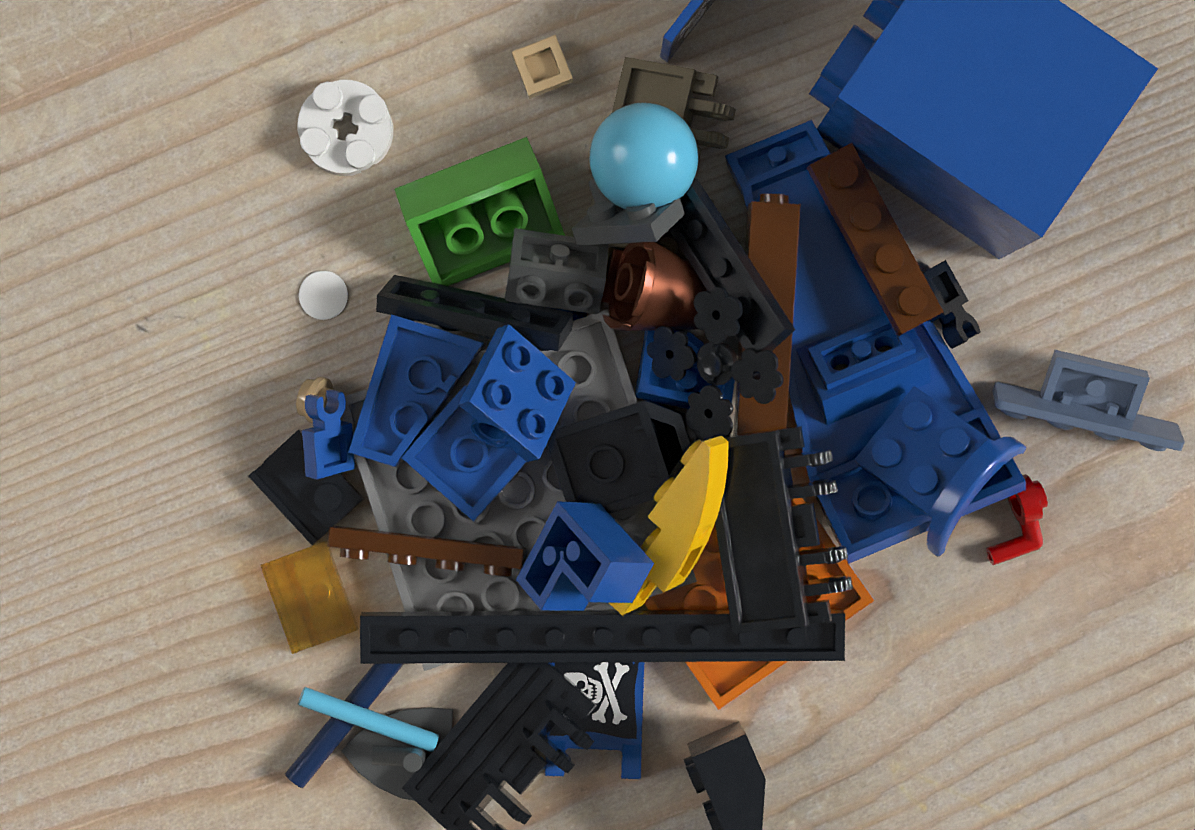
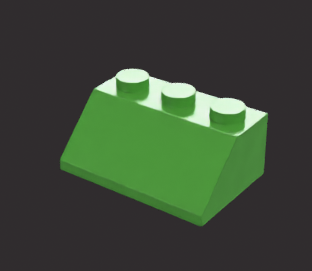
(470, 210)

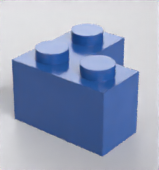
(583, 560)

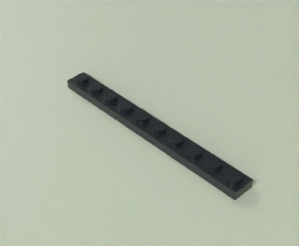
(588, 637)

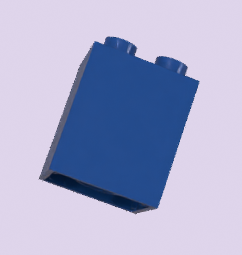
(980, 108)

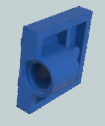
(516, 395)

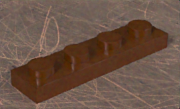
(874, 239)
(405, 549)

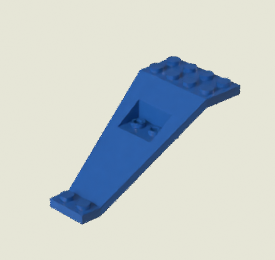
(844, 323)

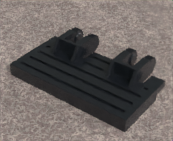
(763, 534)
(497, 746)

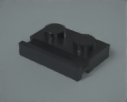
(305, 501)

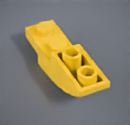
(684, 518)

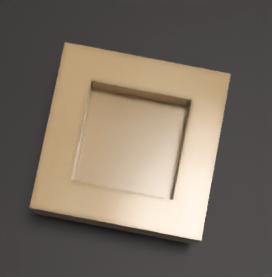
(542, 66)

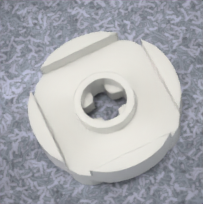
(330, 104)

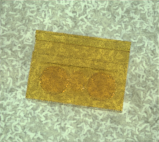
(309, 597)

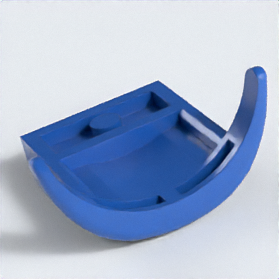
(934, 461)

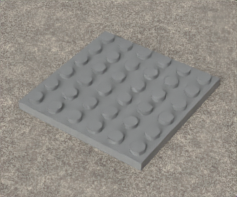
(411, 505)

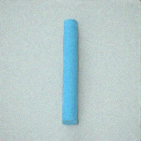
(368, 719)

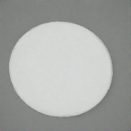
(323, 295)

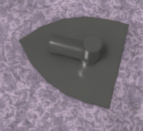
(393, 762)

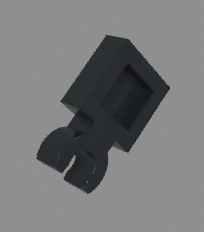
(955, 321)

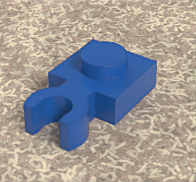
(329, 439)

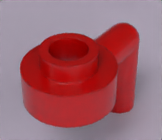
(1028, 510)

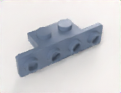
(1091, 397)

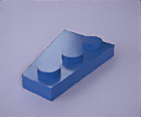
(408, 386)

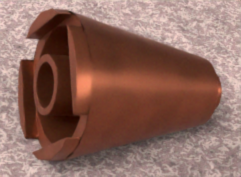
(650, 289)

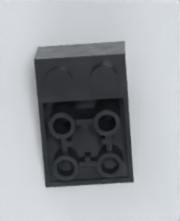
(731, 776)

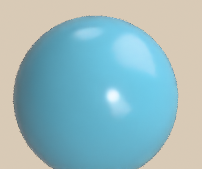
(643, 156)

